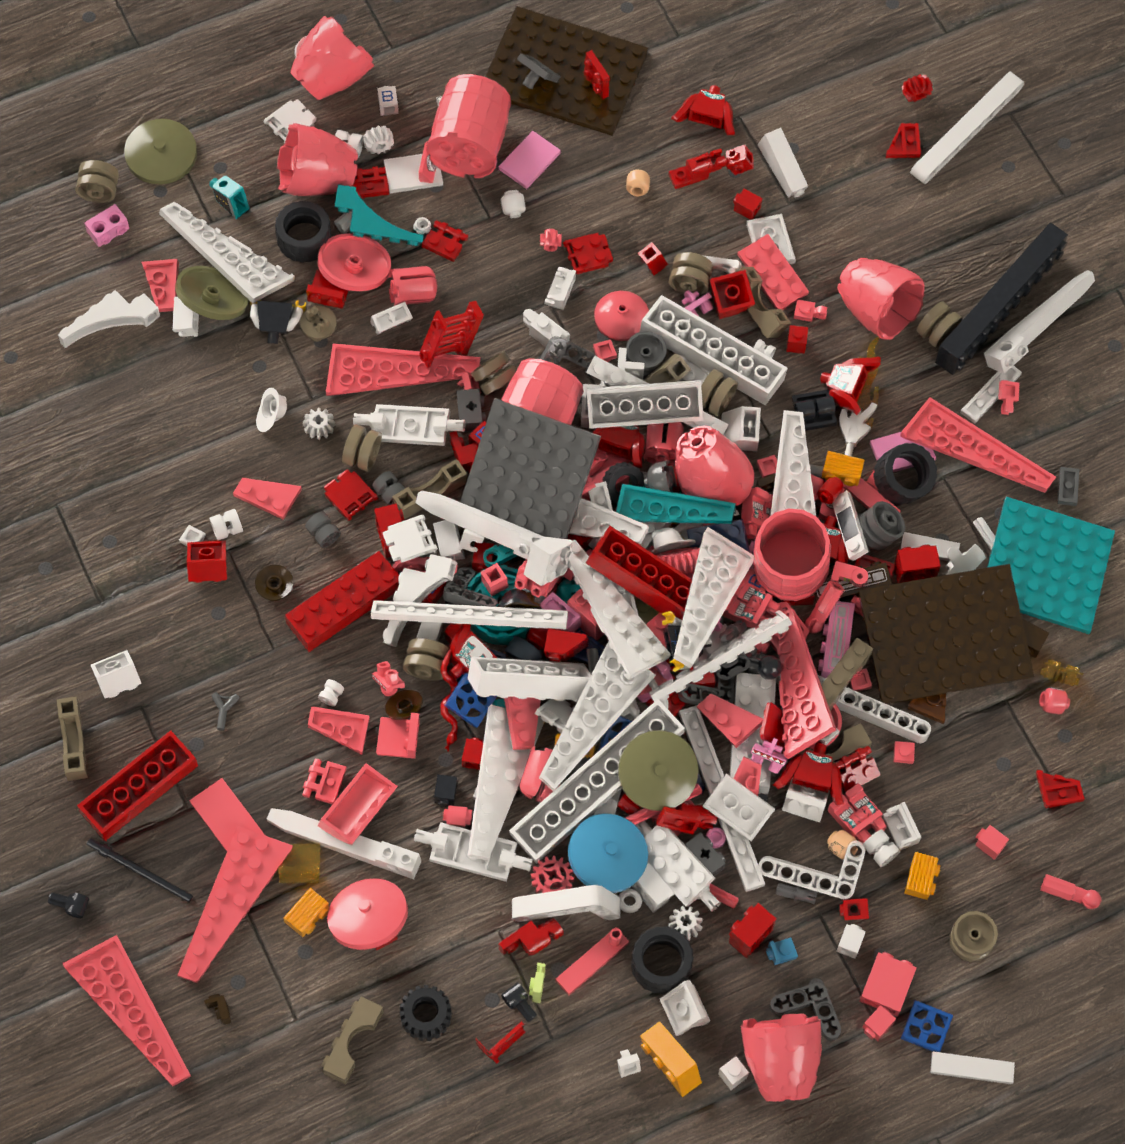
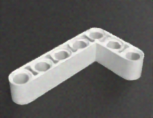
(817, 876)
(565, 902)

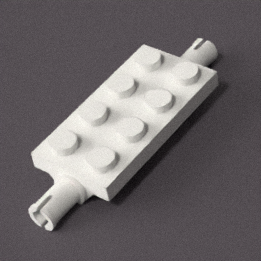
(411, 424)
(451, 849)
(678, 866)

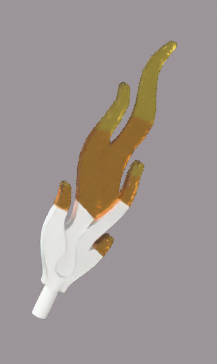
(854, 427)

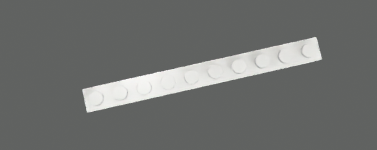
(469, 614)
(712, 775)

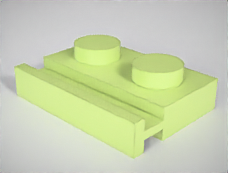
(537, 983)

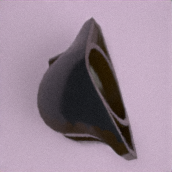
(518, 599)

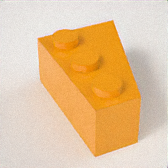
(671, 1058)

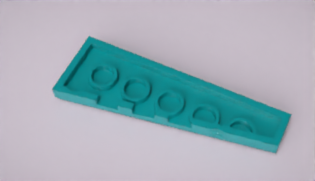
(669, 507)

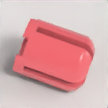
(412, 285)
(656, 449)
(530, 781)

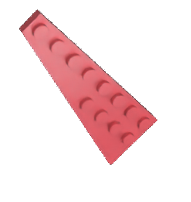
(373, 368)
(956, 437)
(241, 879)
(117, 989)

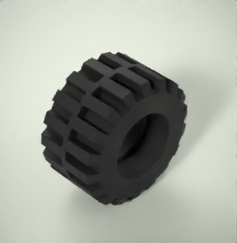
(425, 996)

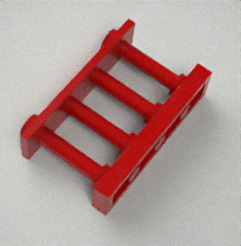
(460, 341)

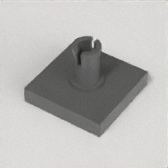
(537, 70)

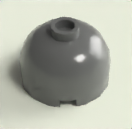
(661, 477)

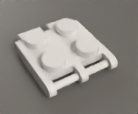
(288, 114)
(409, 539)
(555, 713)

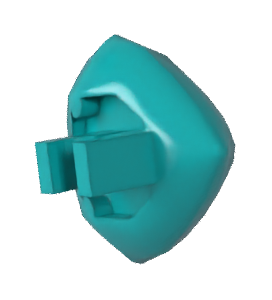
(567, 589)

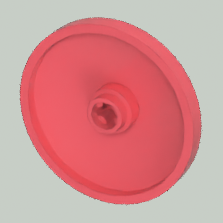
(354, 262)
(367, 914)

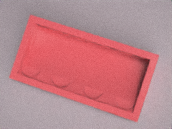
(357, 805)

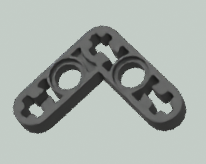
(564, 350)
(457, 592)
(718, 691)
(816, 1003)

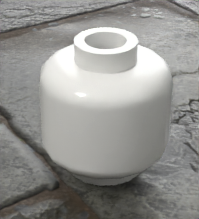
(513, 203)

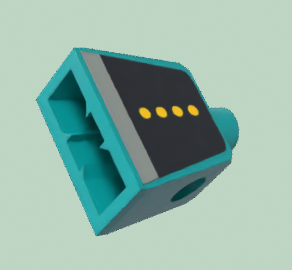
(230, 196)

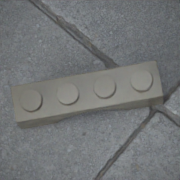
(771, 322)
(670, 371)
(446, 481)
(844, 671)
(851, 740)
(73, 741)
(364, 1017)

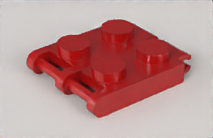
(589, 252)
(349, 494)

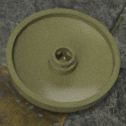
(160, 151)
(210, 293)
(658, 770)

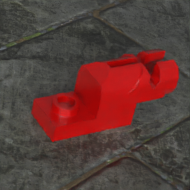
(697, 169)
(463, 453)
(686, 818)
(532, 938)

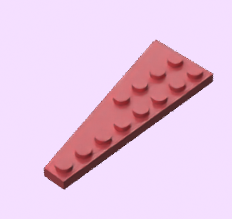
(801, 695)

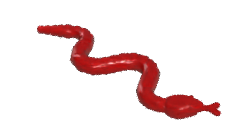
(452, 736)

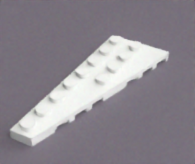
(234, 260)
(793, 477)
(593, 521)
(715, 580)
(627, 633)
(726, 653)
(599, 706)
(497, 781)

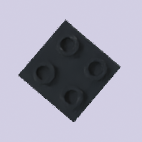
(817, 409)

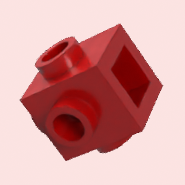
(739, 160)

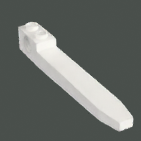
(1014, 343)
(479, 522)
(370, 851)

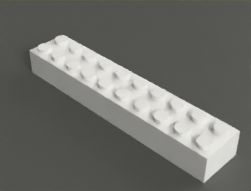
(587, 788)

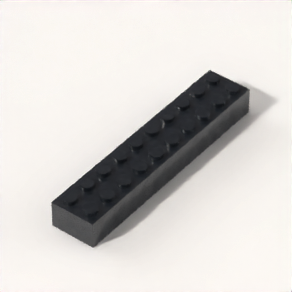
(1001, 299)

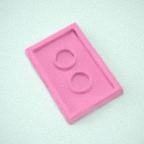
(529, 159)
(884, 444)

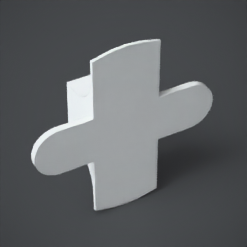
(964, 562)

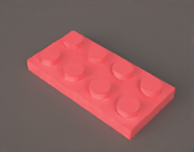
(779, 279)

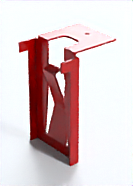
(519, 1030)

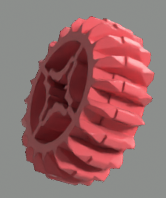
(681, 559)

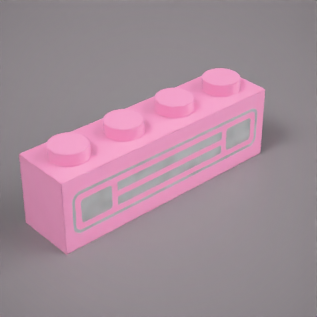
(837, 636)

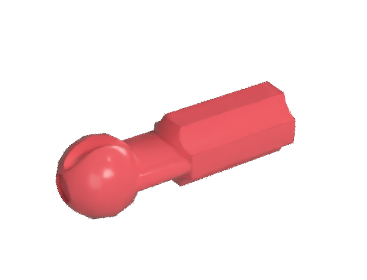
(824, 607)
(1089, 898)

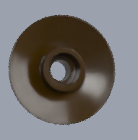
(270, 575)
(403, 704)

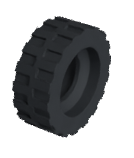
(618, 470)

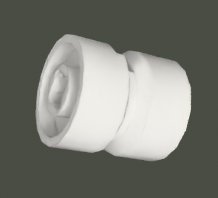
(354, 140)
(219, 526)
(881, 848)

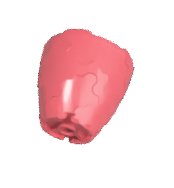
(329, 60)
(315, 162)
(881, 295)
(712, 466)
(783, 1055)

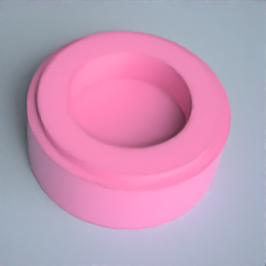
(717, 837)

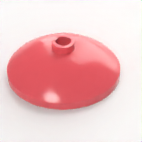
(620, 324)

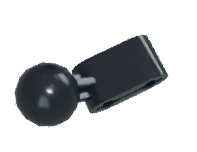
(768, 666)

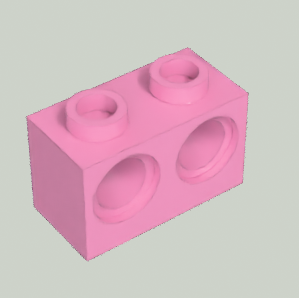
(104, 223)
(553, 602)

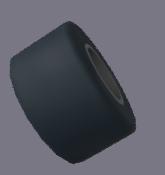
(523, 650)

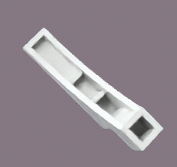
(110, 313)
(416, 586)

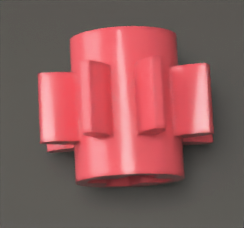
(550, 240)

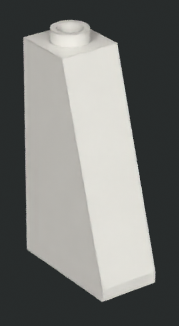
(783, 163)

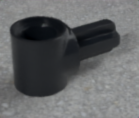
(74, 904)
(516, 998)

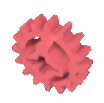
(545, 873)

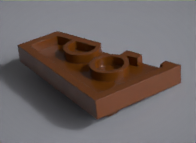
(930, 707)

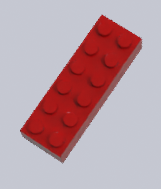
(640, 572)
(343, 601)
(137, 785)

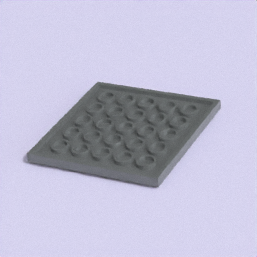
(530, 469)

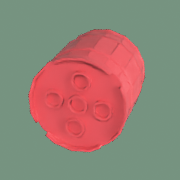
(469, 126)
(545, 390)
(792, 554)

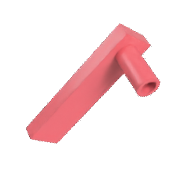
(592, 961)

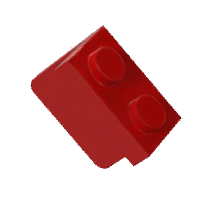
(325, 292)
(772, 725)

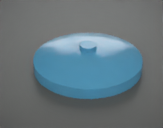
(608, 852)

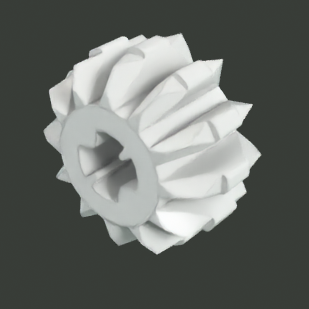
(378, 139)
(322, 429)
(693, 922)

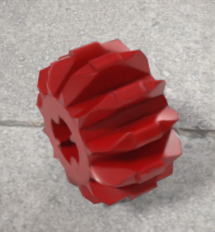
(917, 88)

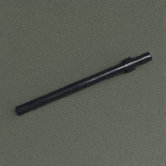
(106, 851)

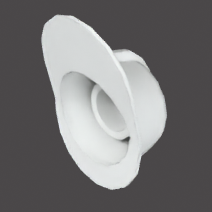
(271, 409)
(668, 539)

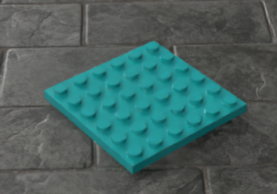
(1053, 562)

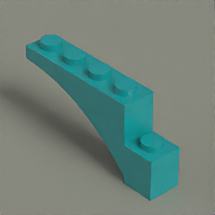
(367, 222)

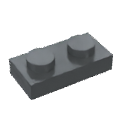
(1068, 486)

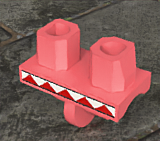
(387, 679)

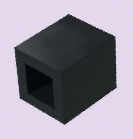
(445, 790)

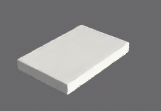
(404, 174)
(776, 229)
(738, 807)

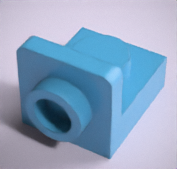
(781, 951)

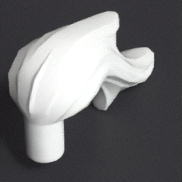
(726, 265)

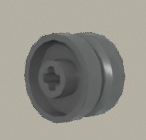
(646, 349)
(881, 525)

